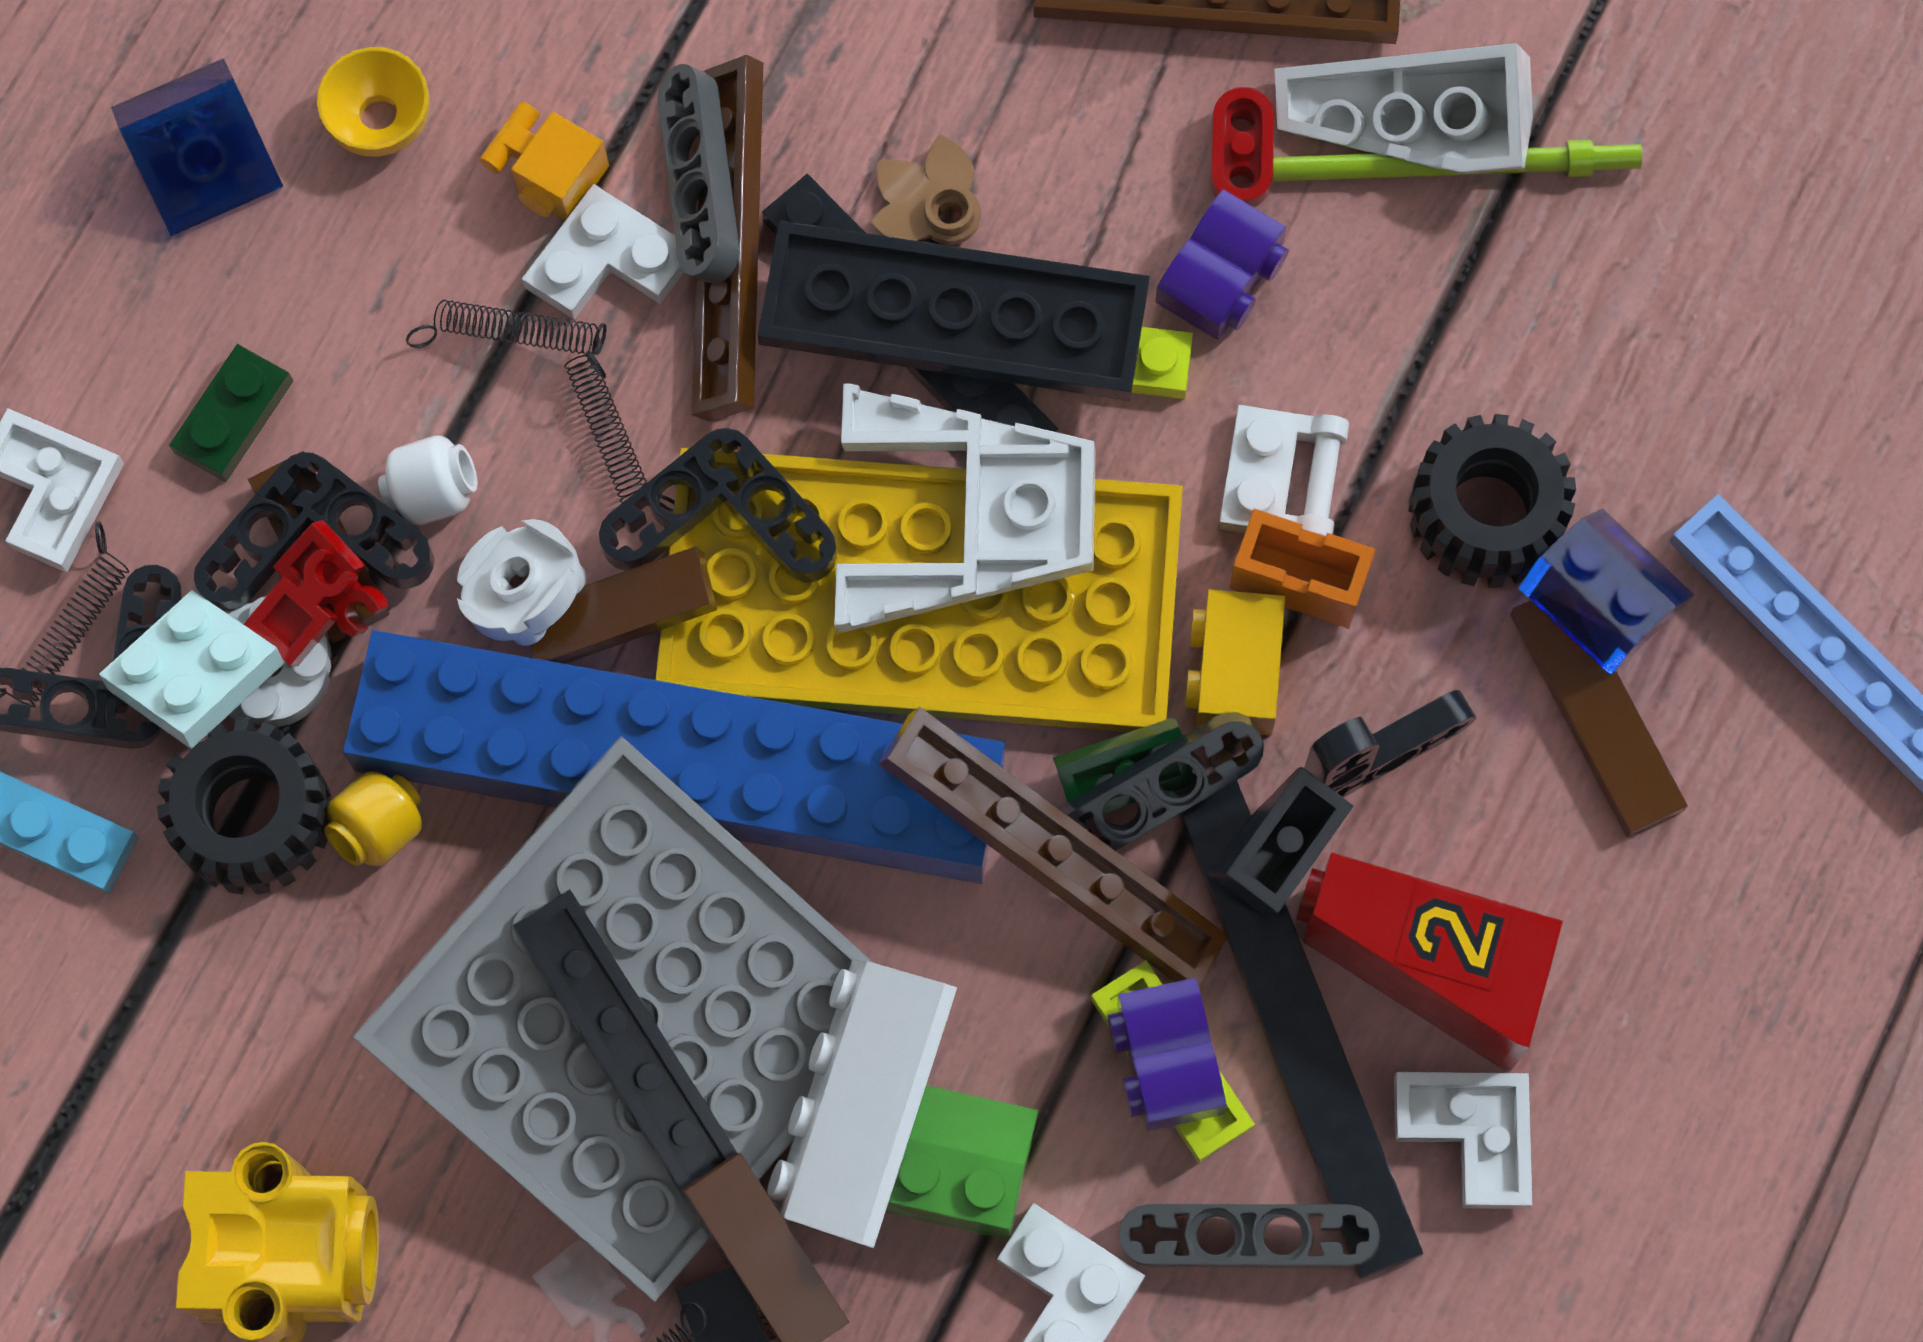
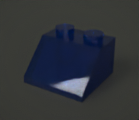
(196, 147)
(1604, 589)

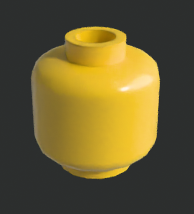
(373, 818)

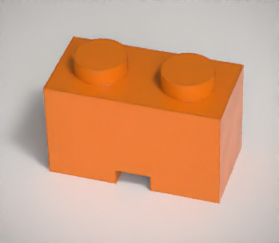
(1311, 570)

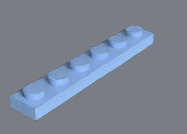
(1807, 632)

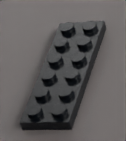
(954, 310)

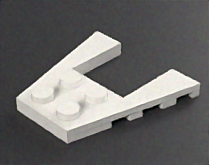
(1023, 508)

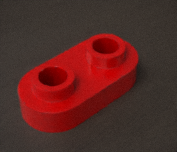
(1242, 152)

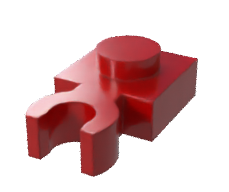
(321, 536)
(295, 613)

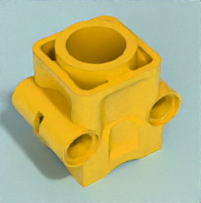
(296, 1247)

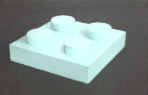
(191, 669)

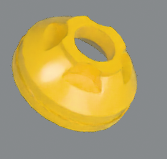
(368, 78)

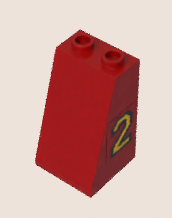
(1436, 951)

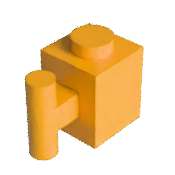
(551, 166)

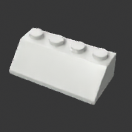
(861, 1100)

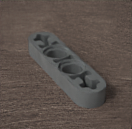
(707, 239)
(1249, 1227)

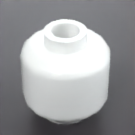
(428, 480)

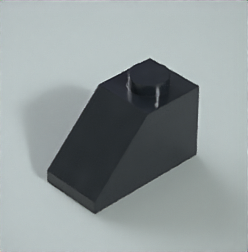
(1281, 841)

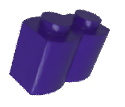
(1222, 265)
(1169, 1055)

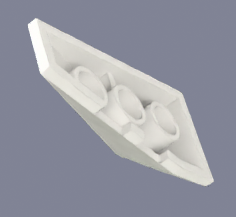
(1431, 108)

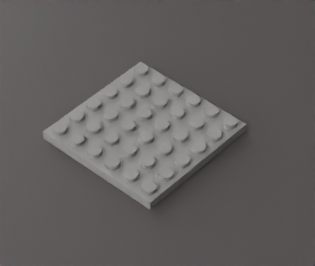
(714, 952)

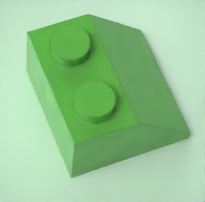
(964, 1163)

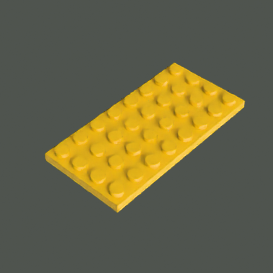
(1041, 655)

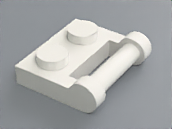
(1263, 467)

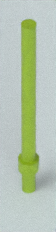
(1577, 159)

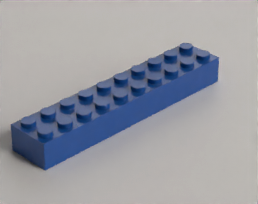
(749, 762)

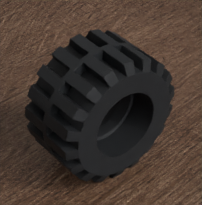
(1498, 453)
(215, 767)

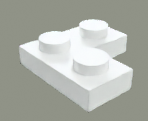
(601, 240)
(66, 483)
(1487, 1117)
(1082, 1278)

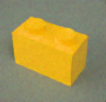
(1238, 657)

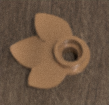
(923, 192)

